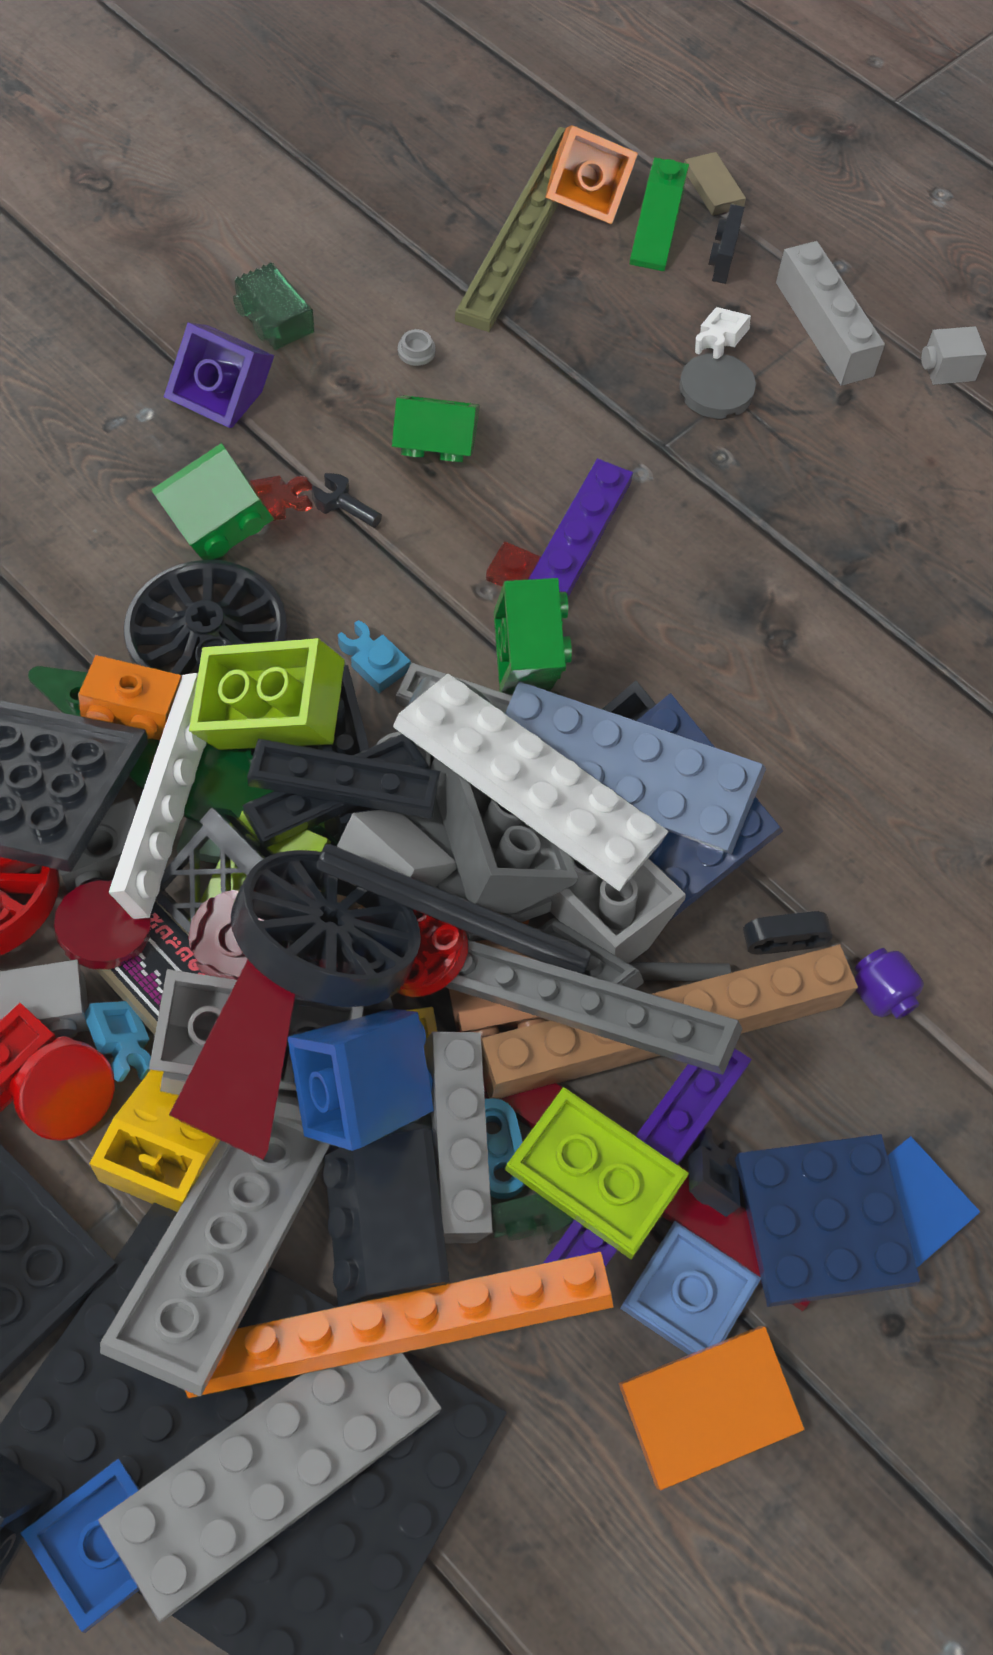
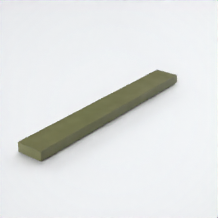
(511, 248)

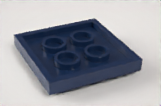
(825, 1220)

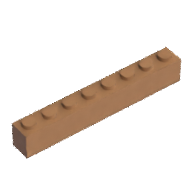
(753, 996)

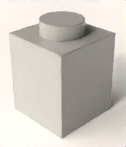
(953, 355)

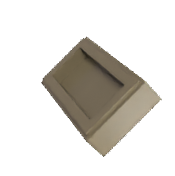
(714, 183)

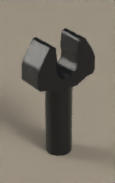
(341, 499)

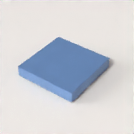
(690, 1291)

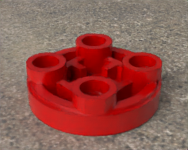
(439, 957)
(63, 1089)

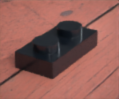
(723, 252)

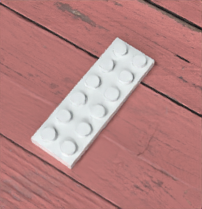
(531, 780)

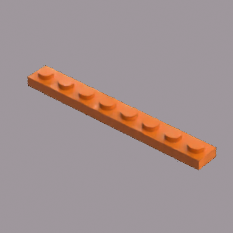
(412, 1321)

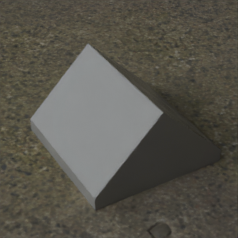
(397, 844)

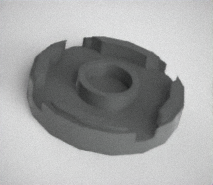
(717, 385)

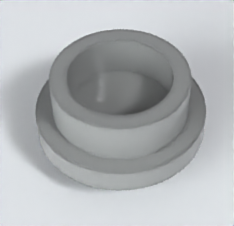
(416, 348)

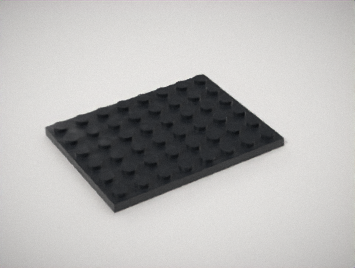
(331, 1574)

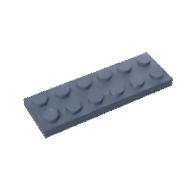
(662, 774)

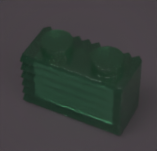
(273, 306)

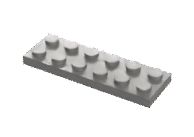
(214, 1258)
(263, 1476)

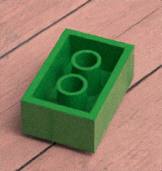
(531, 634)

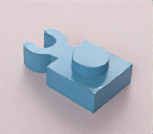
(375, 660)
(122, 1033)

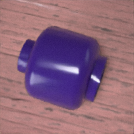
(888, 983)

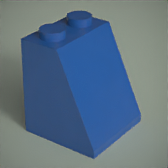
(361, 1077)

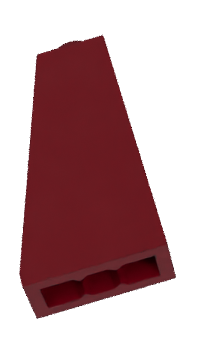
(240, 1066)

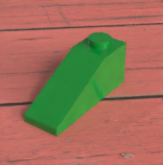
(659, 214)

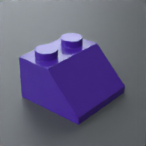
(217, 374)

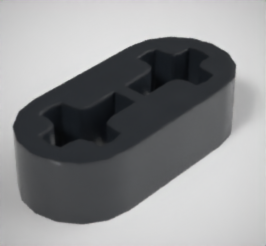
(787, 932)

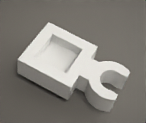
(721, 330)

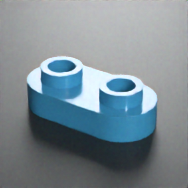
(502, 1147)

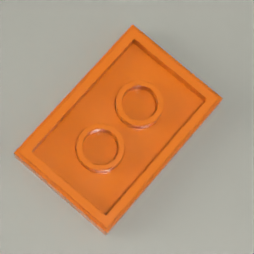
(710, 1407)

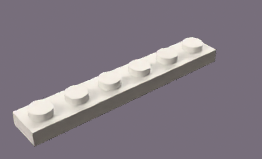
(160, 808)

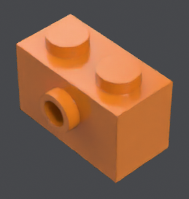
(128, 695)

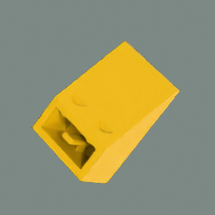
(149, 1150)

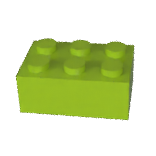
(267, 693)

